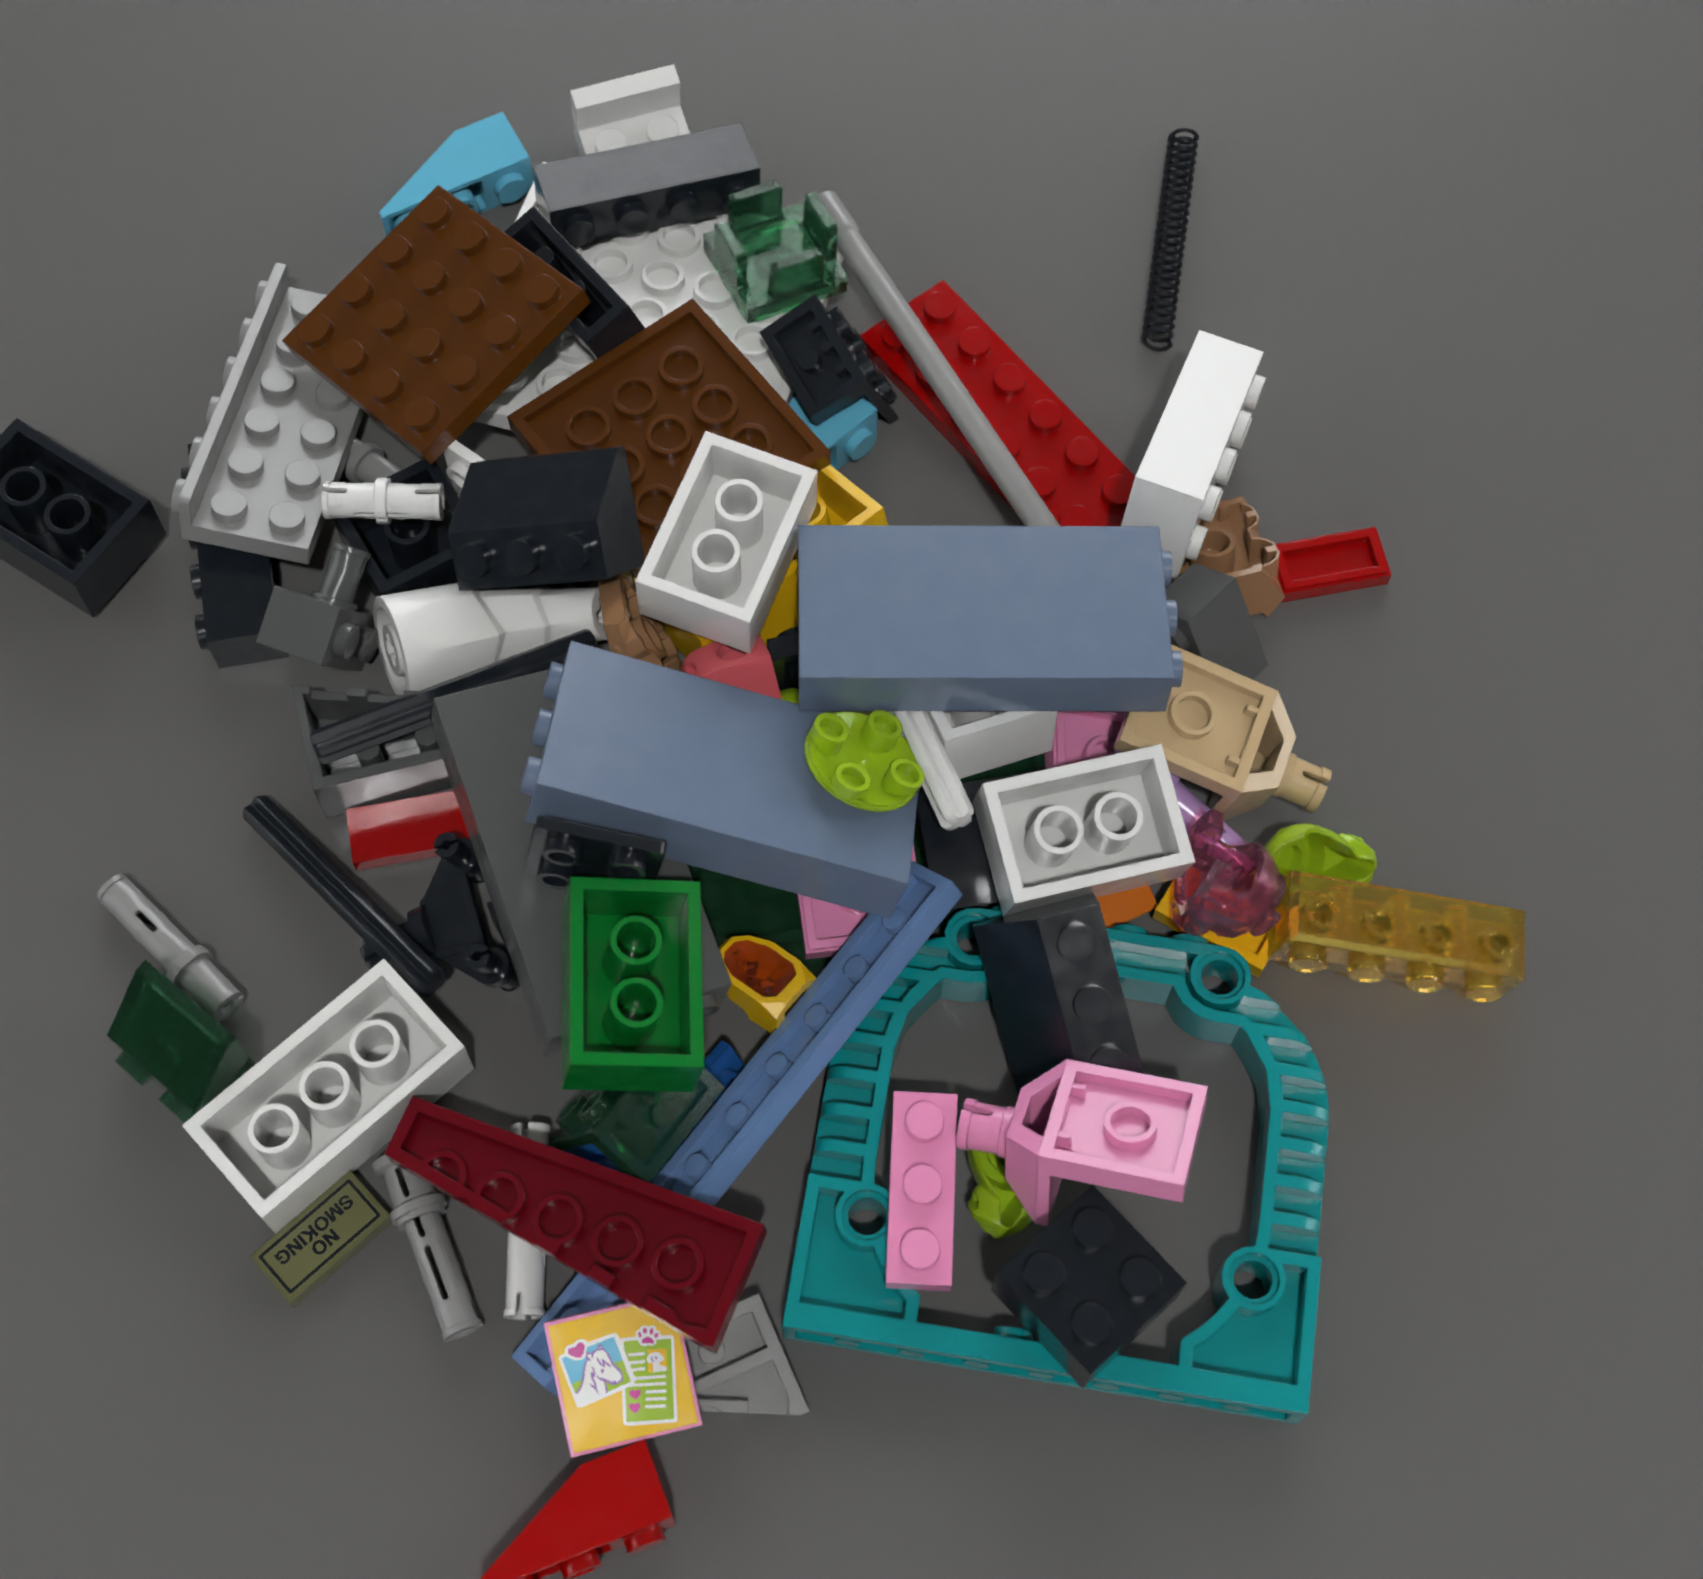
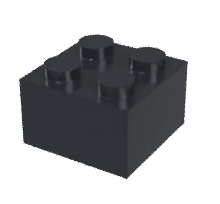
(407, 551)
(1087, 1285)

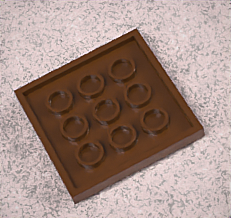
(436, 323)
(658, 401)

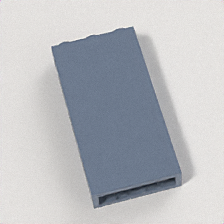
(985, 618)
(711, 778)

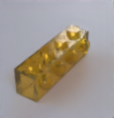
(1399, 936)

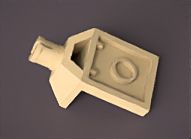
(1227, 739)

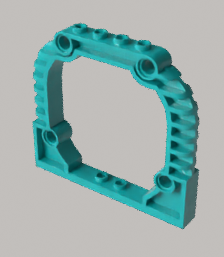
(1241, 1361)

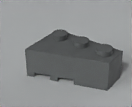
(380, 774)

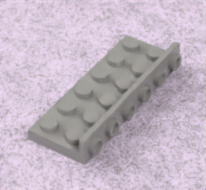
(267, 439)

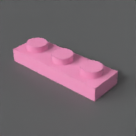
(921, 1191)

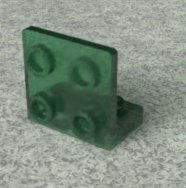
(635, 1127)

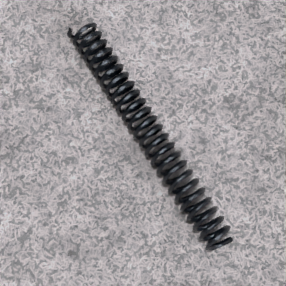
(1156, 257)

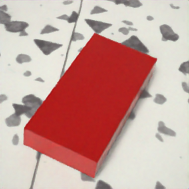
(1332, 564)
(402, 829)

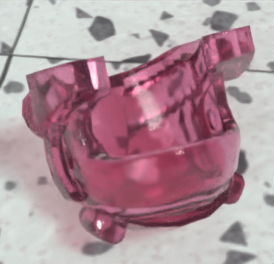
(1227, 886)

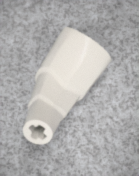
(450, 632)

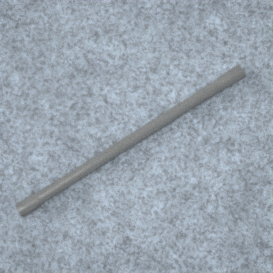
(936, 369)

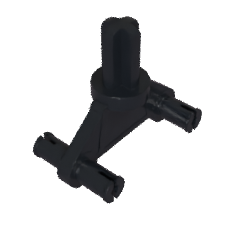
(450, 920)

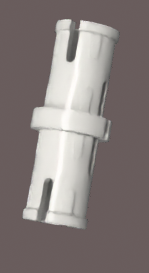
(383, 500)

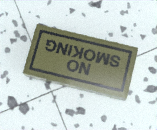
(321, 1239)

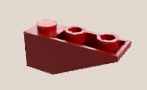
(597, 1510)

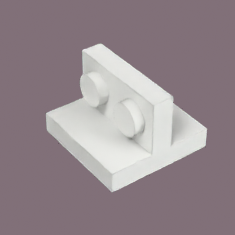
(628, 111)

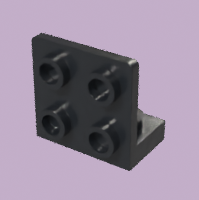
(826, 361)
(577, 850)

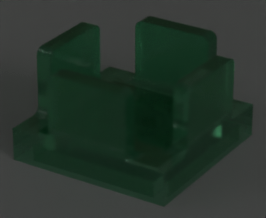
(775, 254)

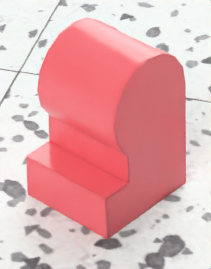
(735, 667)

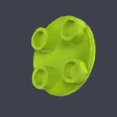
(863, 759)

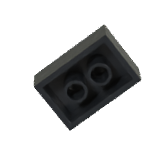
(69, 520)

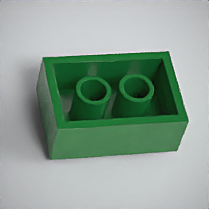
(632, 985)

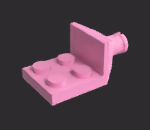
(1090, 1129)

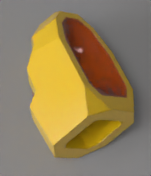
(764, 979)

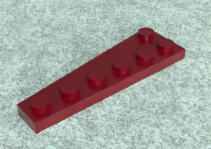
(624, 1234)

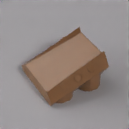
(1239, 551)
(632, 632)

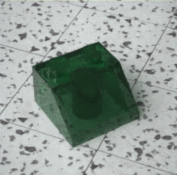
(174, 1044)

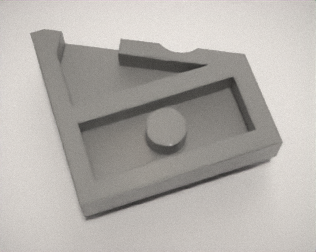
(748, 1370)

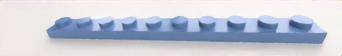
(777, 1075)

